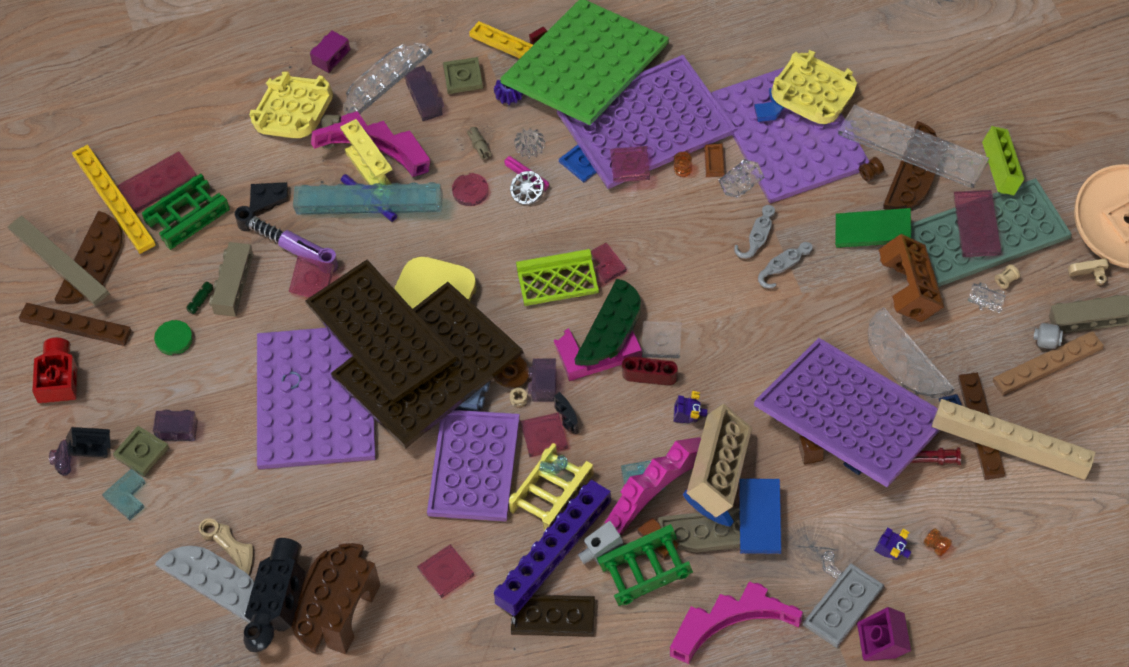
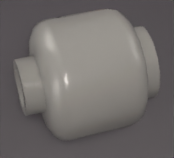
(1048, 336)

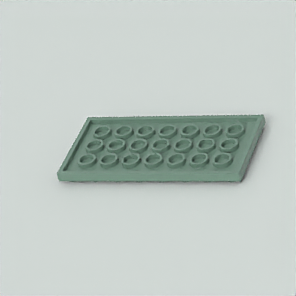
(1024, 226)

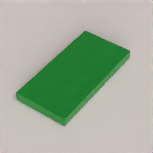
(871, 227)

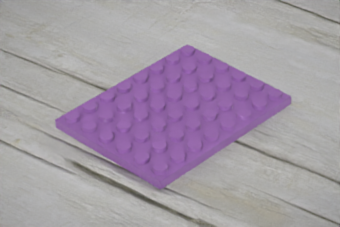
(659, 109)
(791, 149)
(851, 411)
(318, 417)

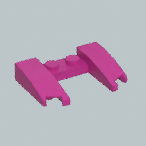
(568, 349)

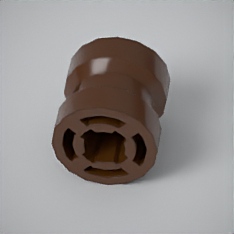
(870, 169)

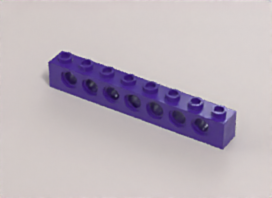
(512, 600)

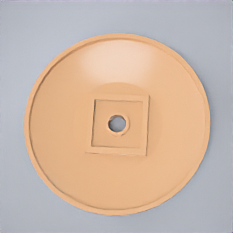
(1101, 214)

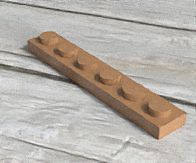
(1047, 363)

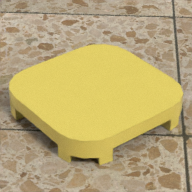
(813, 88)
(292, 106)
(425, 275)

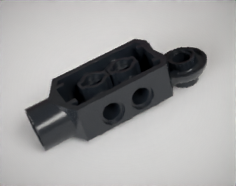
(274, 594)

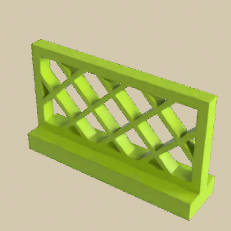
(554, 265)

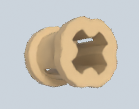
(1007, 276)

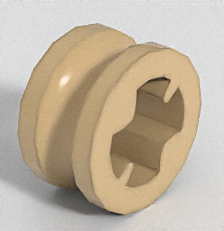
(516, 392)

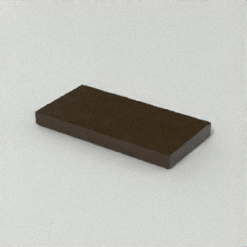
(555, 616)

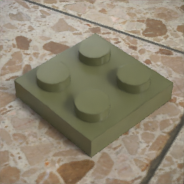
(462, 75)
(141, 450)

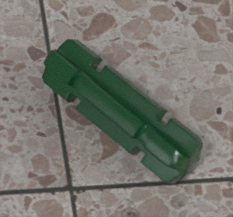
(199, 297)

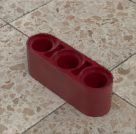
(657, 376)

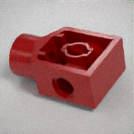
(55, 372)

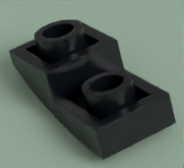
(569, 417)

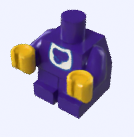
(688, 409)
(892, 544)

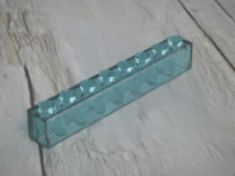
(368, 198)

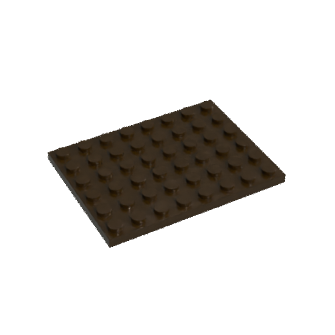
(480, 354)

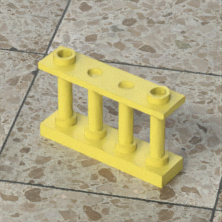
(365, 154)
(571, 488)

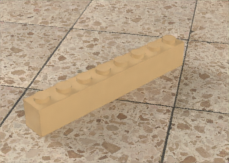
(1013, 439)

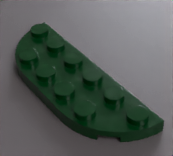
(611, 325)

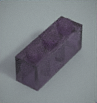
(424, 93)

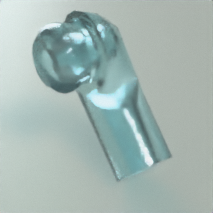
(554, 467)

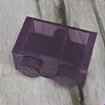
(543, 379)
(175, 425)

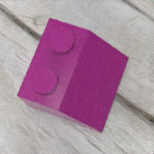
(884, 635)

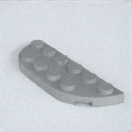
(210, 577)

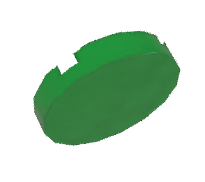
(173, 337)

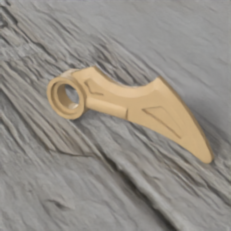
(240, 553)

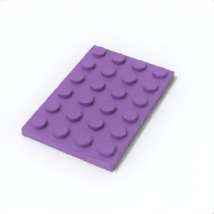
(474, 465)

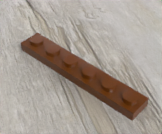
(75, 324)
(975, 400)

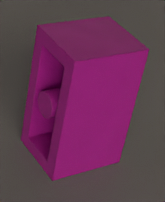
(330, 51)

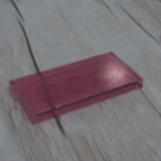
(156, 182)
(977, 223)

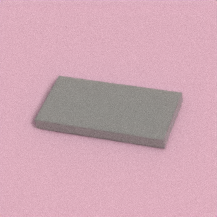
(843, 605)

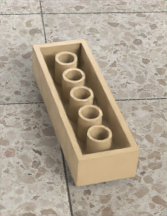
(719, 460)

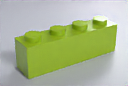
(1003, 160)

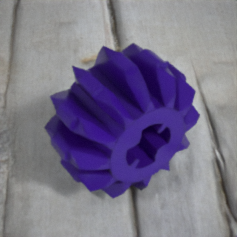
(506, 94)

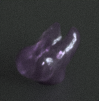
(60, 459)

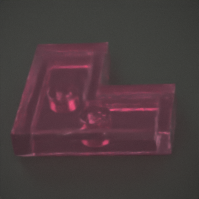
(609, 264)

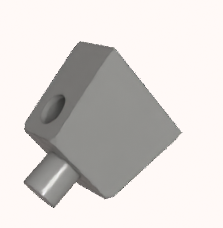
(601, 542)

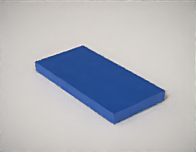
(760, 516)

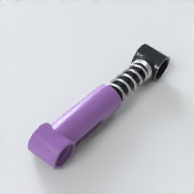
(287, 240)

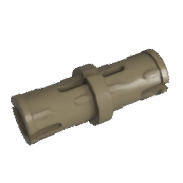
(479, 143)

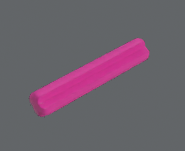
(518, 167)

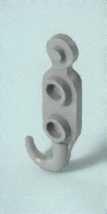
(759, 232)
(783, 262)

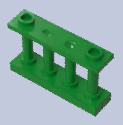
(628, 554)

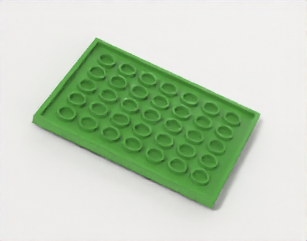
(585, 61)

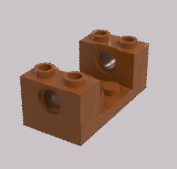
(922, 294)

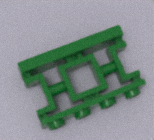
(191, 222)

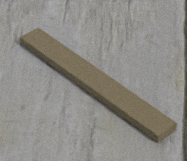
(58, 260)

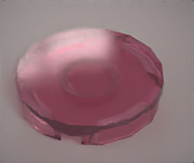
(470, 189)

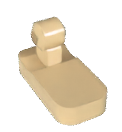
(1096, 267)

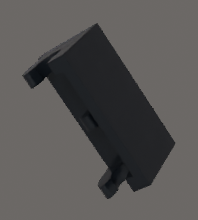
(88, 442)

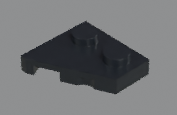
(267, 195)

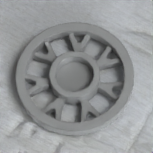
(527, 188)

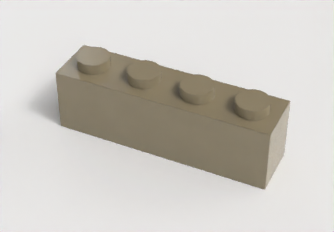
(231, 279)
(1091, 314)

